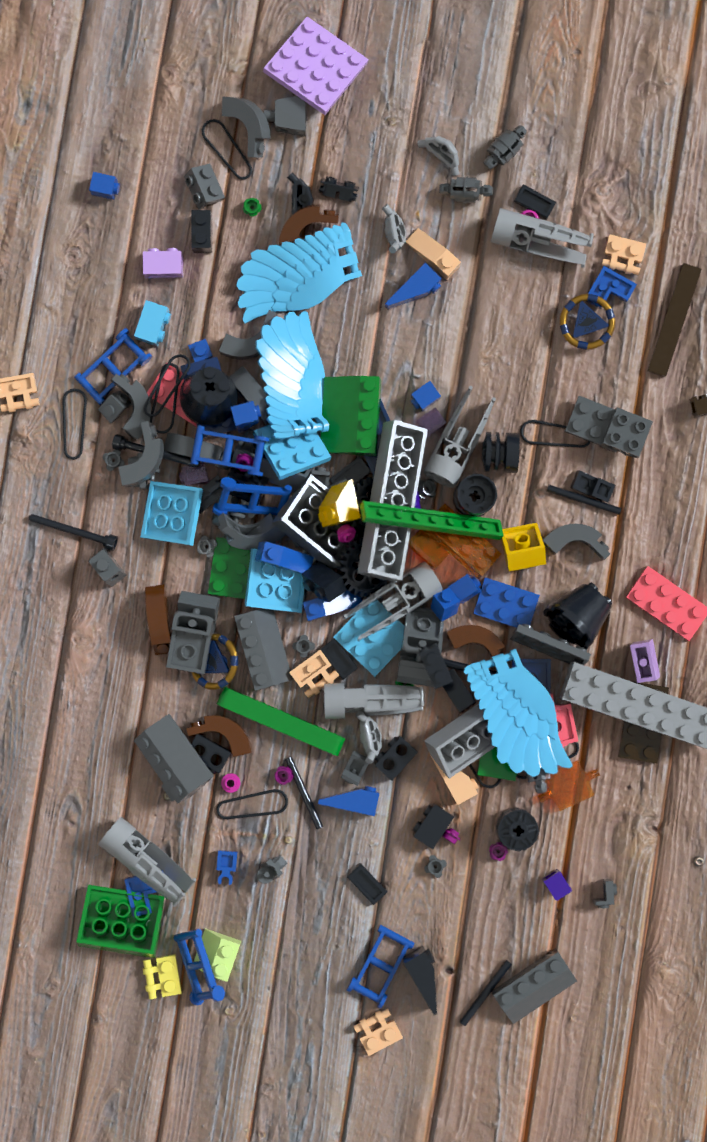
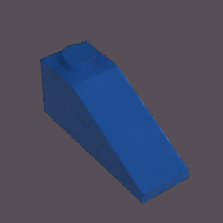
(418, 286)
(245, 415)
(283, 557)
(320, 608)
(355, 800)

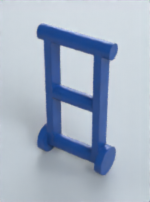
(121, 338)
(259, 440)
(229, 484)
(354, 983)
(215, 991)

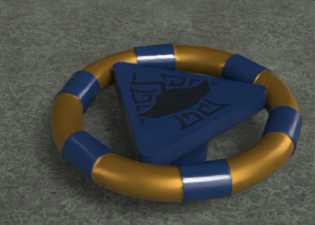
(587, 321)
(218, 663)

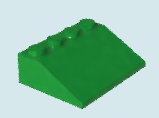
(352, 412)
(111, 927)

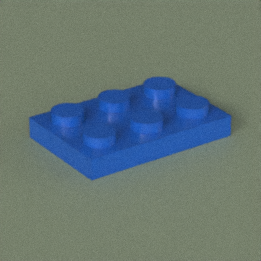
(505, 603)

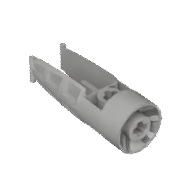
(535, 234)
(444, 468)
(422, 581)
(371, 699)
(146, 861)

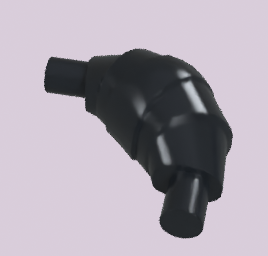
(300, 193)

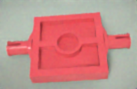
(565, 723)

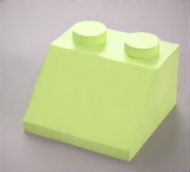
(220, 952)

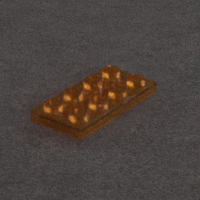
(472, 552)

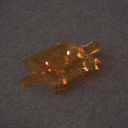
(569, 786)

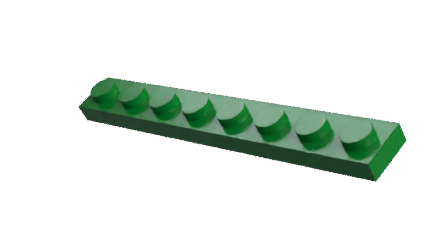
(431, 520)

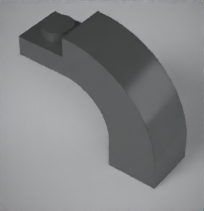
(253, 119)
(243, 348)
(250, 390)
(138, 398)
(183, 446)
(148, 463)
(576, 532)
(249, 536)

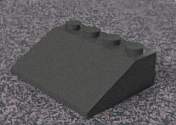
(301, 523)

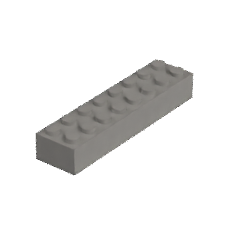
(393, 484)
(635, 704)

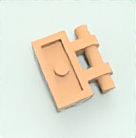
(625, 249)
(18, 386)
(310, 669)
(380, 1037)

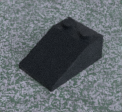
(421, 968)

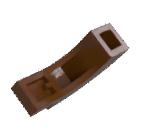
(303, 217)
(157, 618)
(475, 634)
(235, 734)

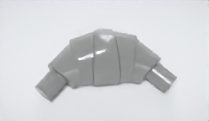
(443, 150)
(394, 229)
(369, 736)

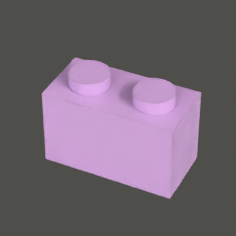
(163, 263)
(645, 661)

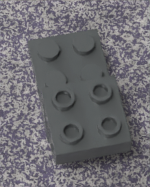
(609, 427)
(420, 630)
(192, 632)

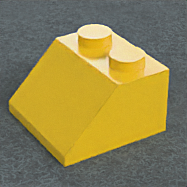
(339, 505)
(523, 547)

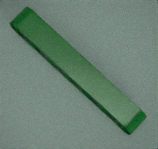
(281, 721)

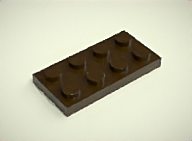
(639, 742)

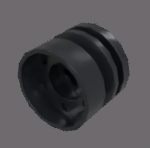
(501, 452)
(483, 489)
(508, 821)

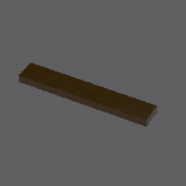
(674, 319)

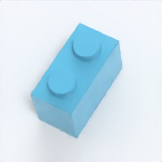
(152, 323)

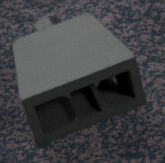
(288, 116)
(107, 567)

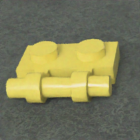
(168, 976)

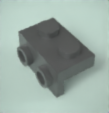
(203, 186)

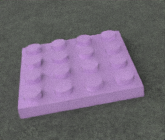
(315, 65)

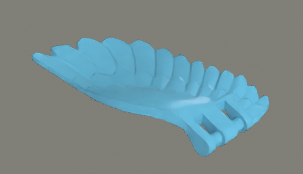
(296, 273)
(292, 376)
(518, 715)

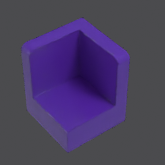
(557, 885)

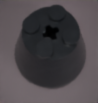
(202, 403)
(579, 615)

